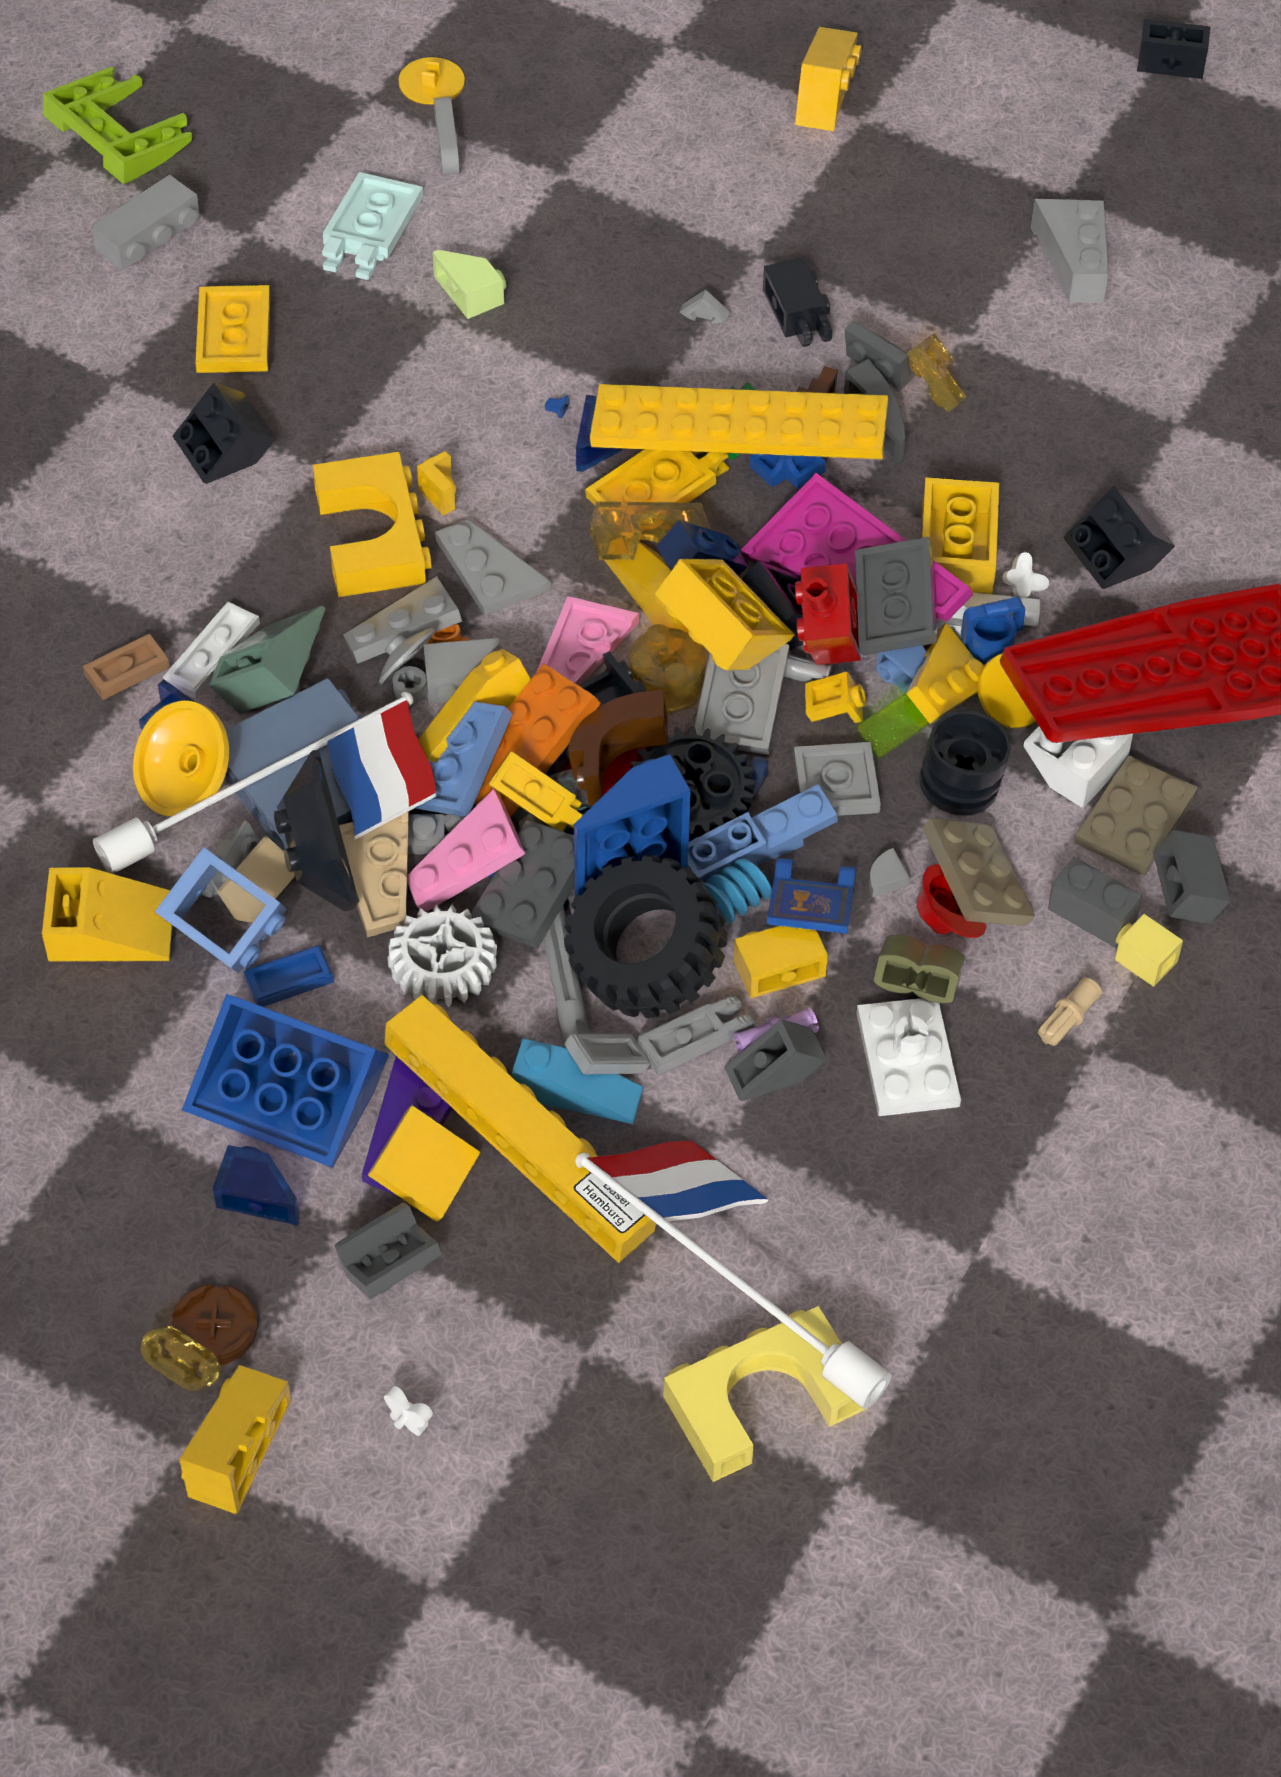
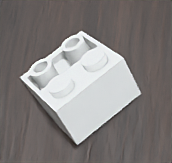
(1079, 766)

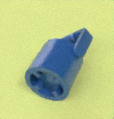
(991, 628)

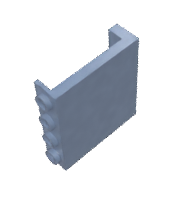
(278, 734)

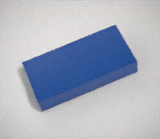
(288, 976)

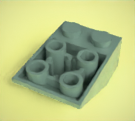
(268, 662)

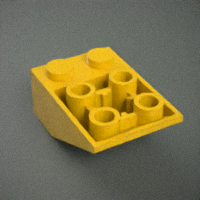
(103, 918)

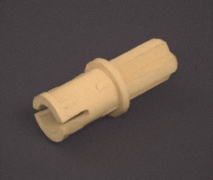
(1069, 1011)

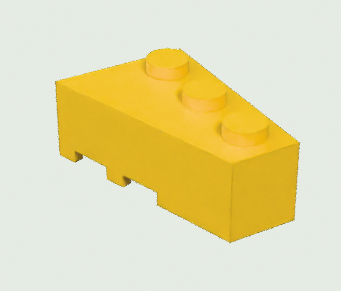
(826, 77)
(234, 1438)

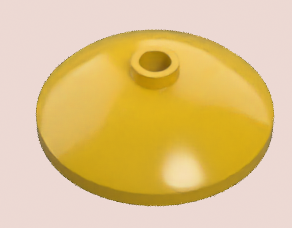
(180, 757)

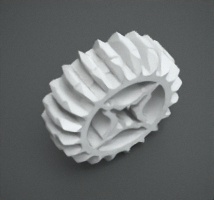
(458, 970)

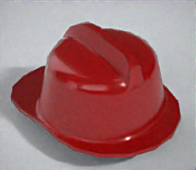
(940, 909)

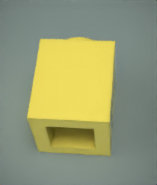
(1148, 949)

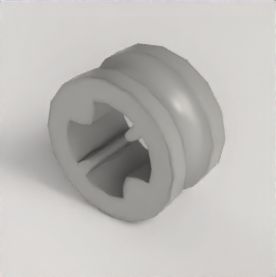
(409, 674)

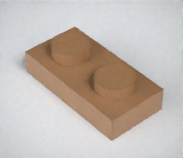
(126, 666)

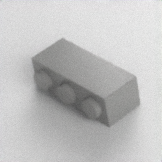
(146, 222)

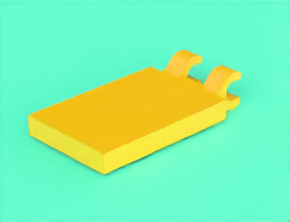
(659, 477)

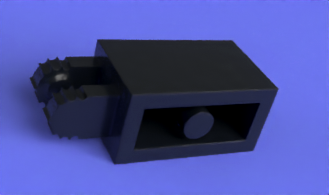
(797, 300)

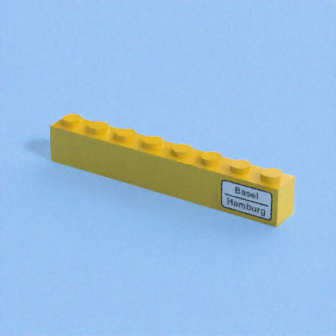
(514, 1123)

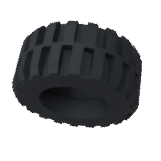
(616, 901)

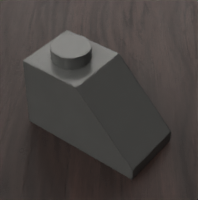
(776, 1060)

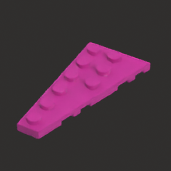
(825, 529)

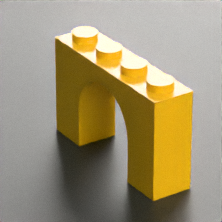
(383, 486)

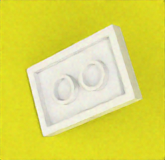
(908, 1056)

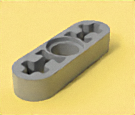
(446, 135)

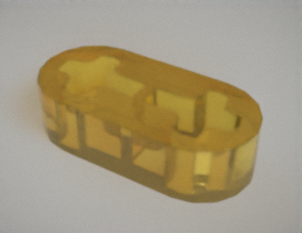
(177, 1363)

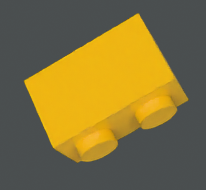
(779, 959)

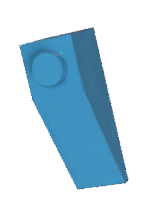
(561, 1084)

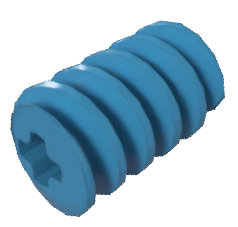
(738, 886)

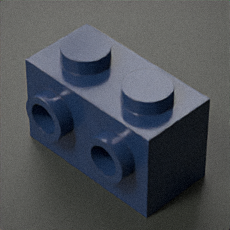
(697, 542)

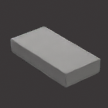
(607, 1053)

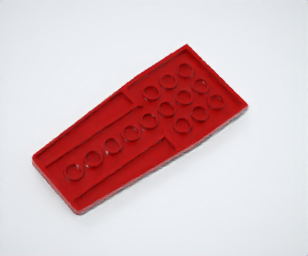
(1156, 668)

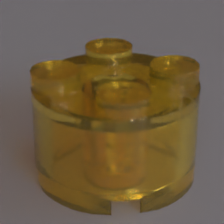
(669, 662)

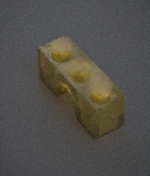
(621, 525)

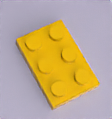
(233, 329)

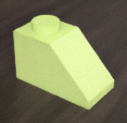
(469, 281)

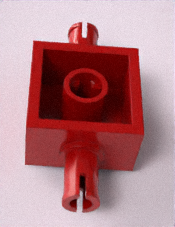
(829, 614)

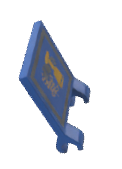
(809, 902)

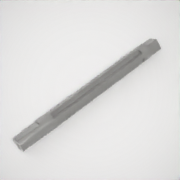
(565, 981)

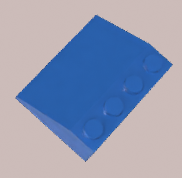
(636, 817)
(283, 1081)

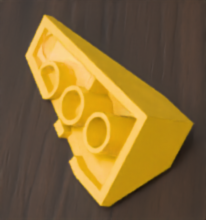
(642, 580)
(493, 682)

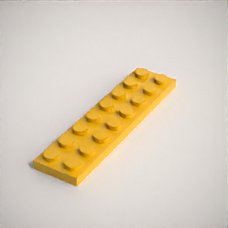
(740, 421)

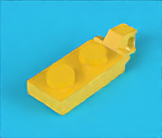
(536, 792)

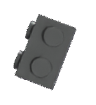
(885, 356)
(386, 1251)

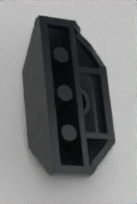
(314, 836)

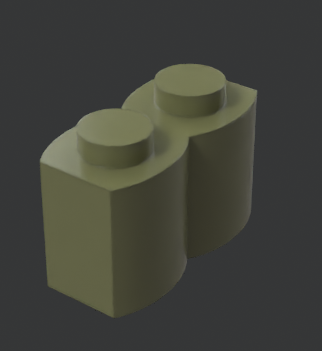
(912, 967)

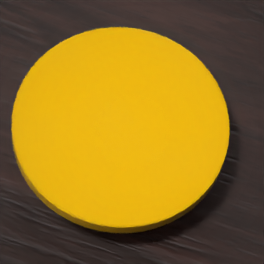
(431, 79)
(1001, 698)

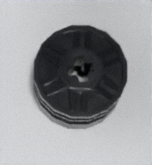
(964, 762)

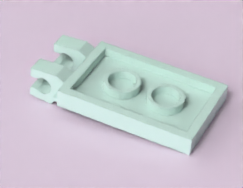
(369, 222)

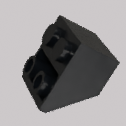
(223, 434)
(1118, 539)

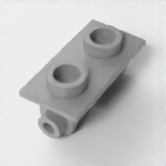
(232, 851)

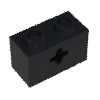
(1173, 48)

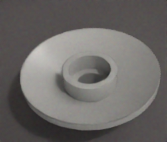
(402, 650)

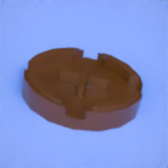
(218, 1320)

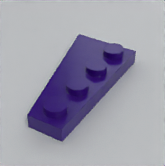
(401, 1092)

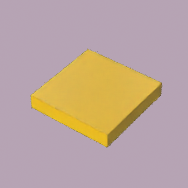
(424, 1163)

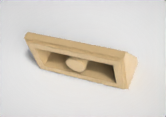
(267, 870)

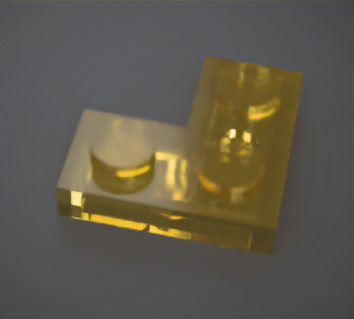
(931, 362)

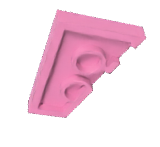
(583, 635)
(467, 854)

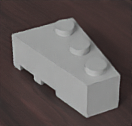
(1075, 244)

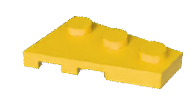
(945, 677)

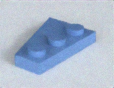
(467, 759)

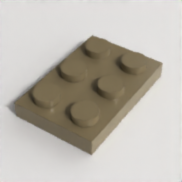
(1135, 815)
(978, 872)

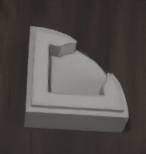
(705, 307)
(887, 874)

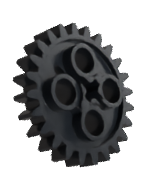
(719, 772)

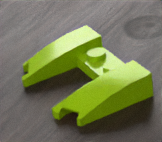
(125, 155)

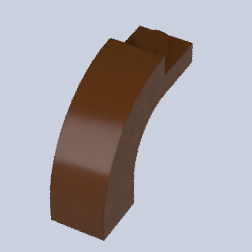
(612, 730)

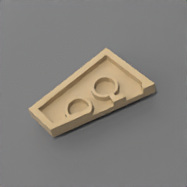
(379, 873)

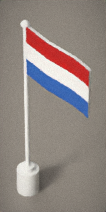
(372, 761)
(688, 1183)

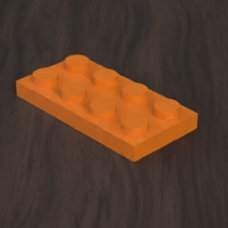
(541, 724)

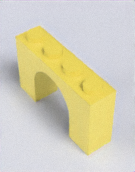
(701, 1390)

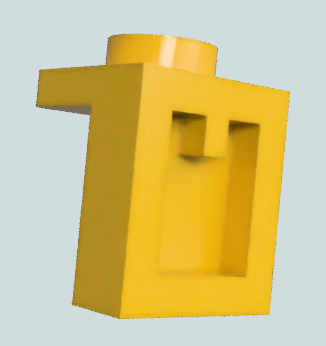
(436, 482)
(834, 697)

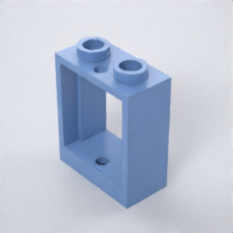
(190, 888)

